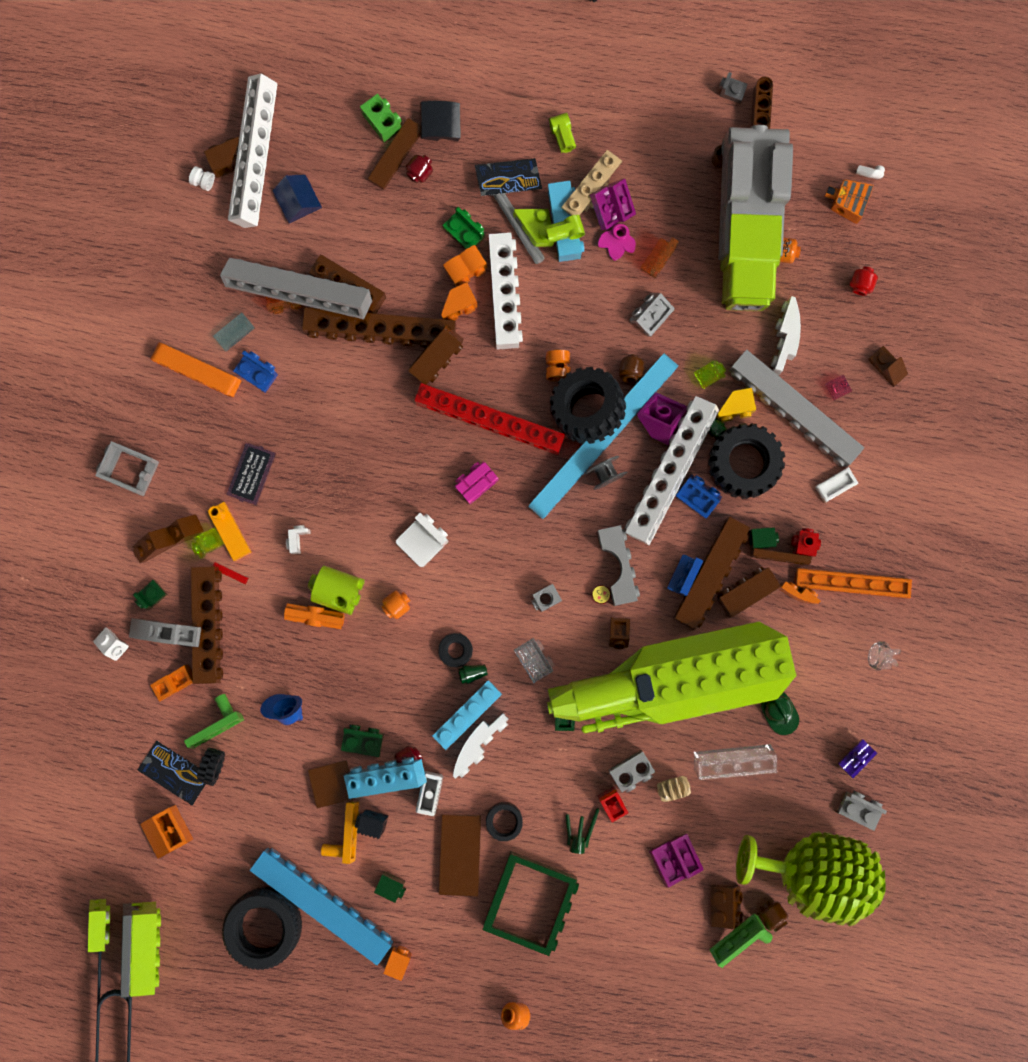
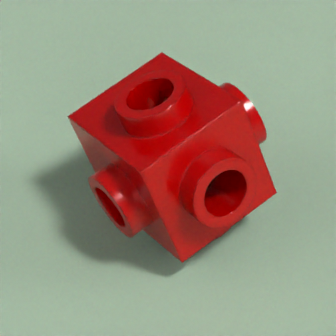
(800, 539)

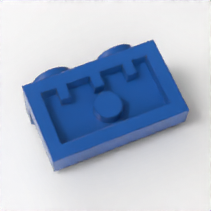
(256, 372)
(699, 496)
(684, 575)

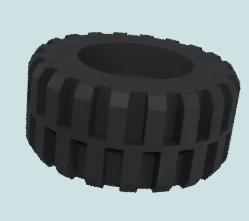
(581, 384)
(767, 447)

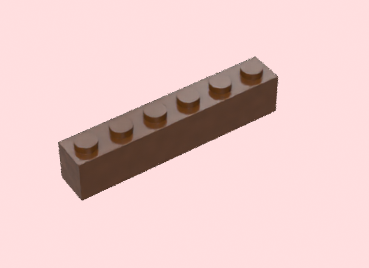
(711, 573)

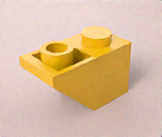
(739, 403)

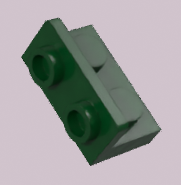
(362, 741)

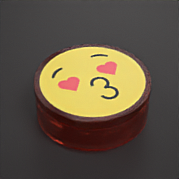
(601, 594)

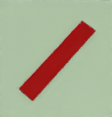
(230, 573)

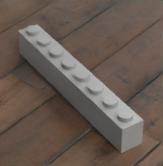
(296, 288)
(796, 409)

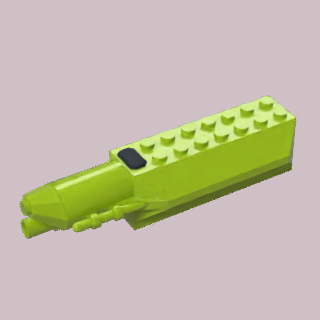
(682, 679)

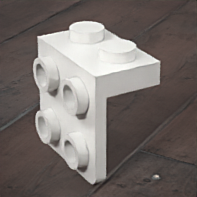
(422, 540)

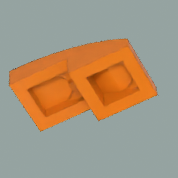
(172, 683)

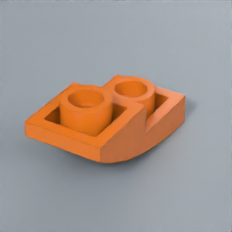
(805, 595)

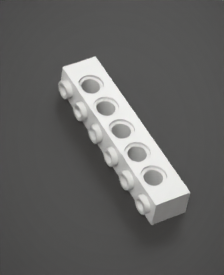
(504, 243)

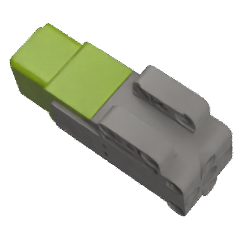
(752, 212)

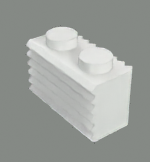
(429, 794)

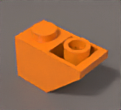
(459, 301)

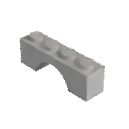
(612, 541)

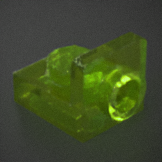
(710, 373)
(206, 543)

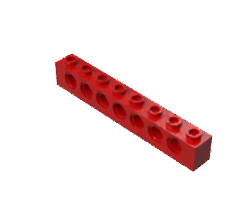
(489, 419)

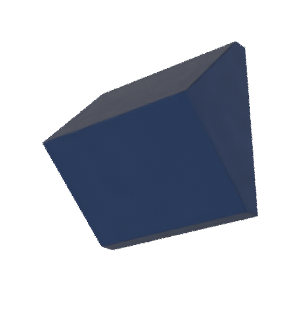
(296, 197)

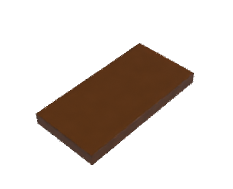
(460, 855)

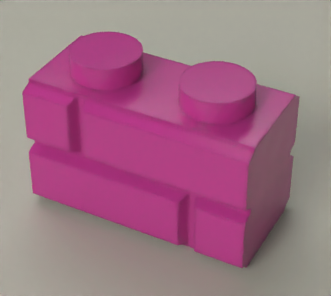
(476, 482)

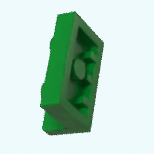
(464, 229)

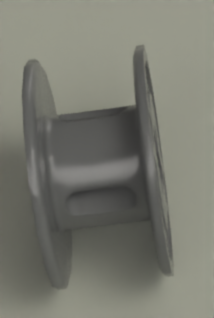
(606, 472)

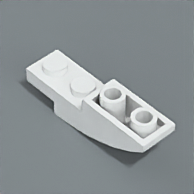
(789, 330)
(472, 748)

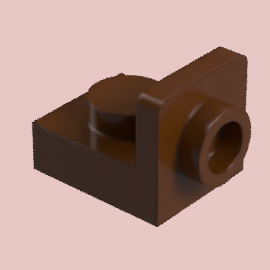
(619, 633)

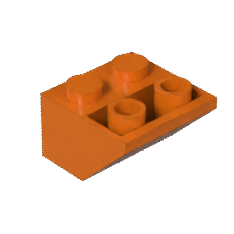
(166, 831)

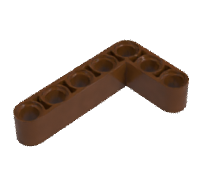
(758, 114)

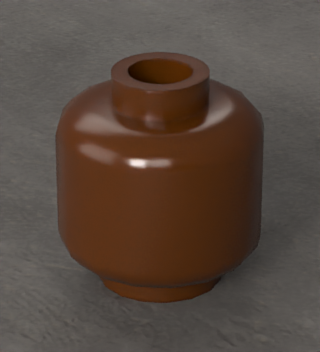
(631, 369)
(773, 916)

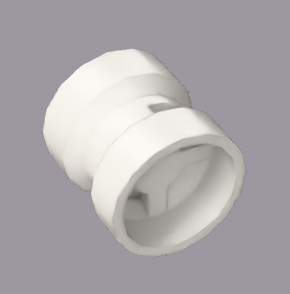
(201, 178)

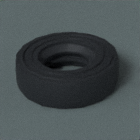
(455, 638)

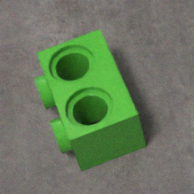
(378, 119)

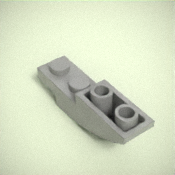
(164, 632)

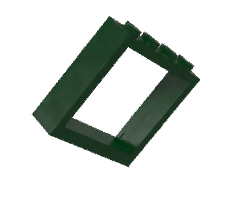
(501, 888)

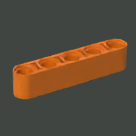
(196, 370)

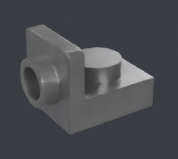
(732, 89)

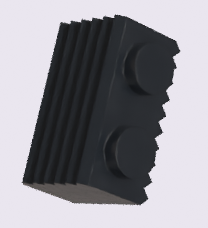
(371, 823)

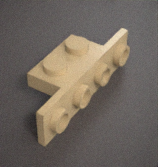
(595, 180)

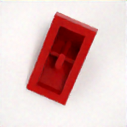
(612, 804)

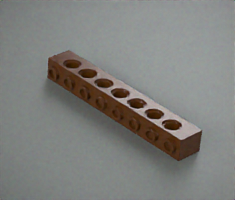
(314, 317)

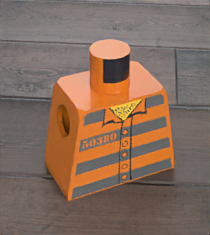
(850, 199)

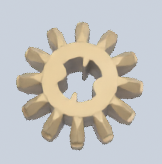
(673, 789)

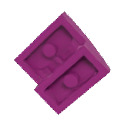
(613, 204)
(676, 860)

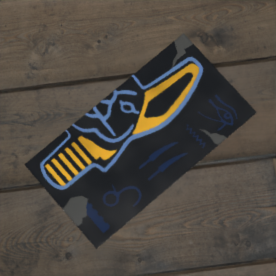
(508, 177)
(172, 772)

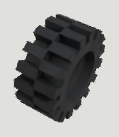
(210, 766)

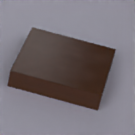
(329, 784)

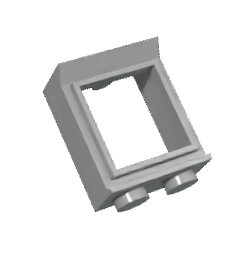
(111, 456)

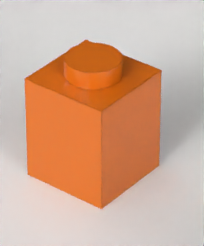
(398, 962)

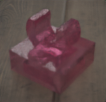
(838, 387)

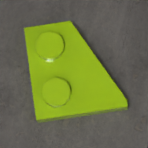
(534, 224)

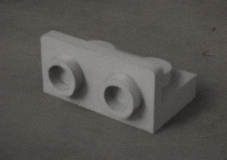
(652, 313)
(861, 811)

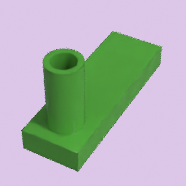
(229, 720)
(739, 940)

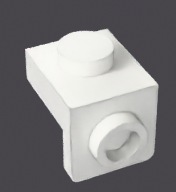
(293, 541)
(110, 644)

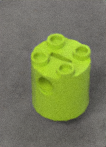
(335, 589)

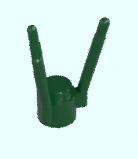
(577, 843)

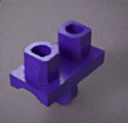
(857, 758)

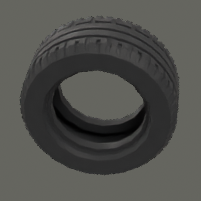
(245, 952)

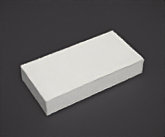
(836, 485)

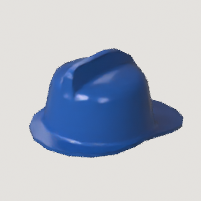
(283, 708)

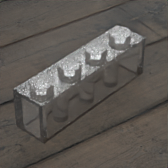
(735, 762)

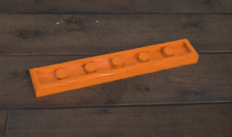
(853, 583)

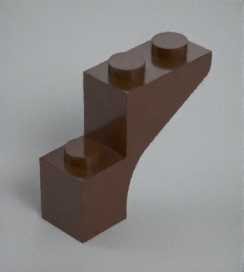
(163, 539)

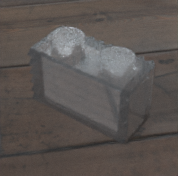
(533, 659)

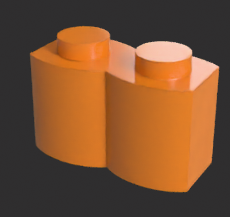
(465, 266)

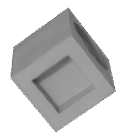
(552, 592)

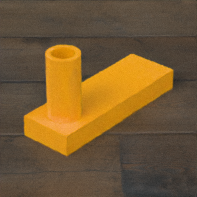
(229, 531)
(348, 849)

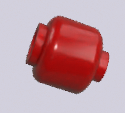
(863, 281)

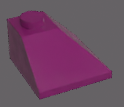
(662, 417)

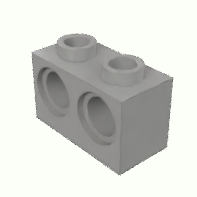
(629, 766)

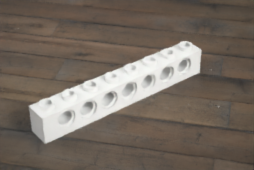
(252, 151)
(708, 413)

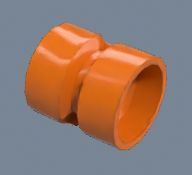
(555, 359)

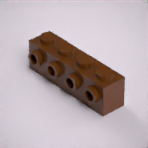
(327, 269)

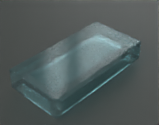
(234, 332)

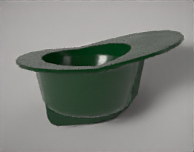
(781, 715)

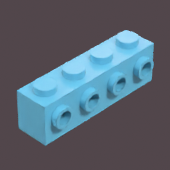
(385, 778)

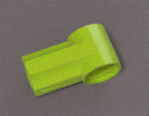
(561, 127)
(569, 228)

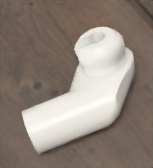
(876, 173)

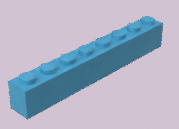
(322, 906)

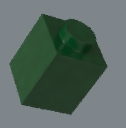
(763, 538)
(390, 887)

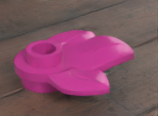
(617, 244)

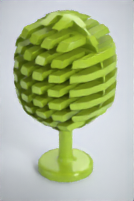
(824, 875)

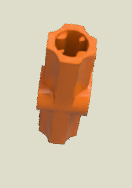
(314, 616)

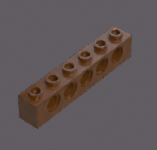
(199, 596)

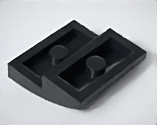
(440, 120)

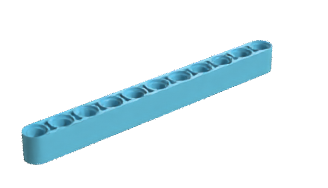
(588, 453)

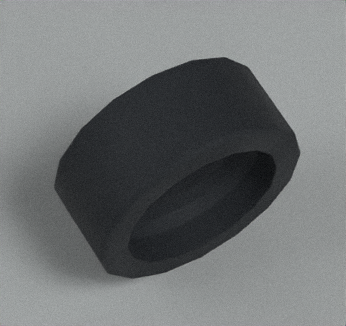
(504, 836)

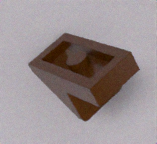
(891, 368)

